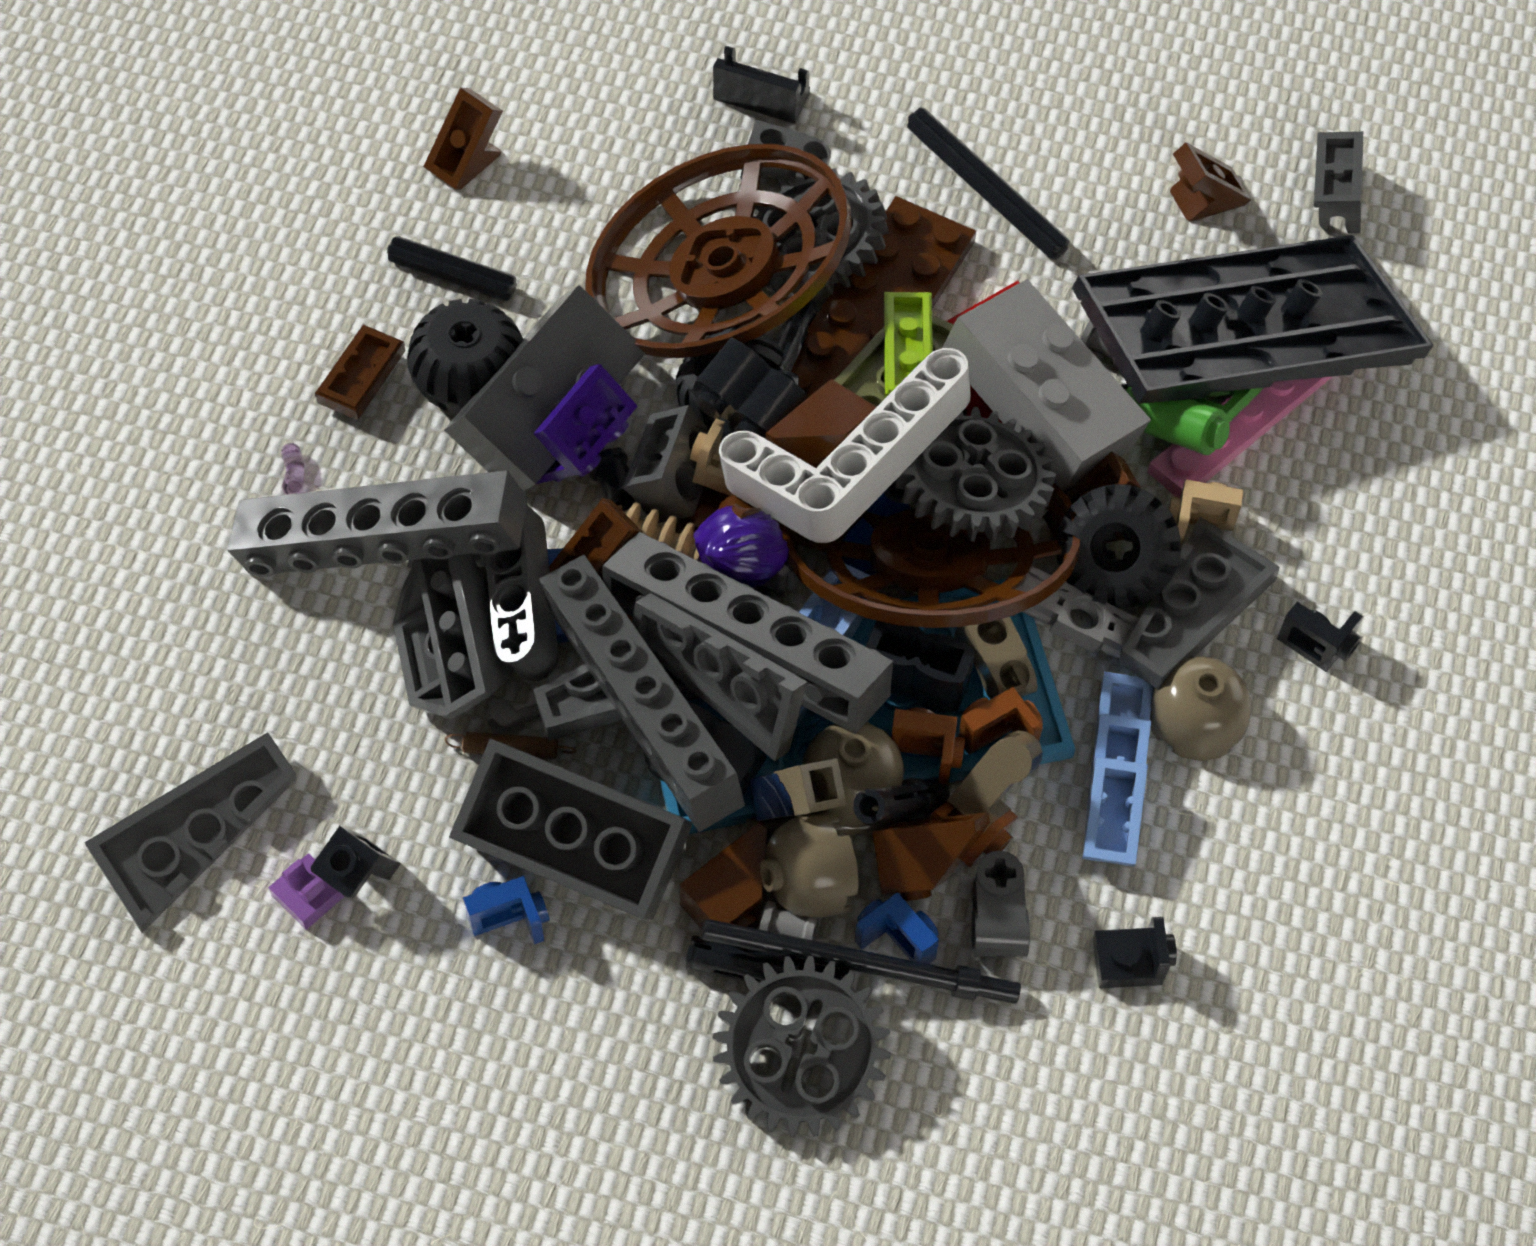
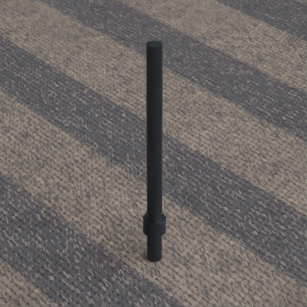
(962, 982)

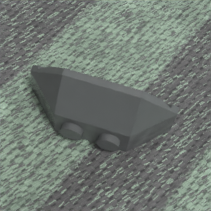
(447, 636)

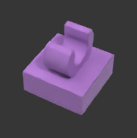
(304, 893)

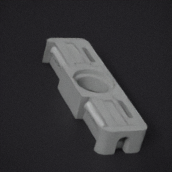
(1111, 624)

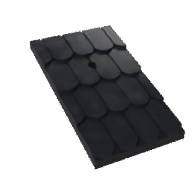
(1249, 319)

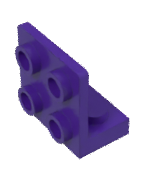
(584, 423)

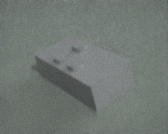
(1048, 380)

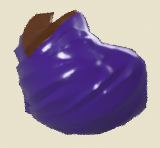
(742, 544)

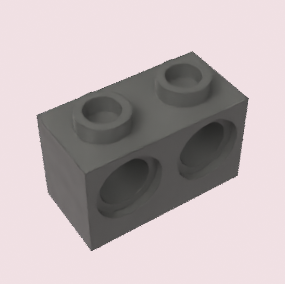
(662, 464)

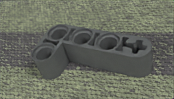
(519, 611)

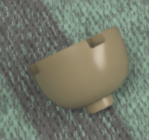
(1201, 709)
(865, 762)
(810, 866)

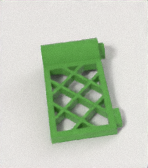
(1195, 422)

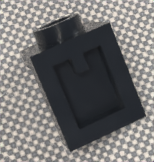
(1316, 638)
(350, 861)
(1134, 955)

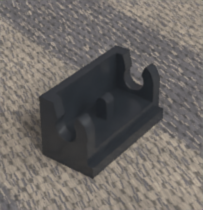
(759, 89)

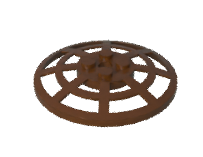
(700, 262)
(932, 562)

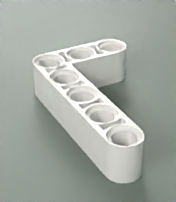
(830, 498)

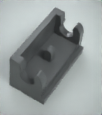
(1339, 178)

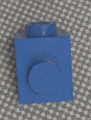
(505, 903)
(909, 930)

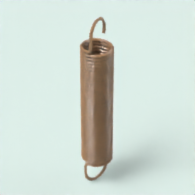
(536, 746)

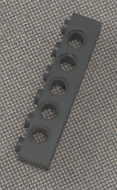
(379, 524)
(841, 675)
(643, 693)

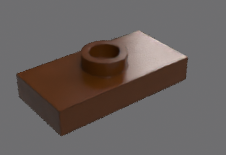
(360, 372)
(598, 537)

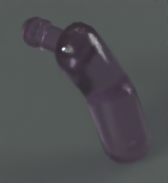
(294, 466)

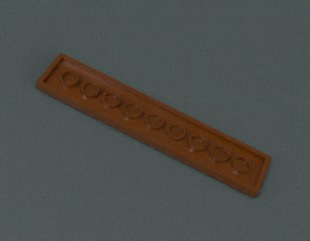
(918, 257)

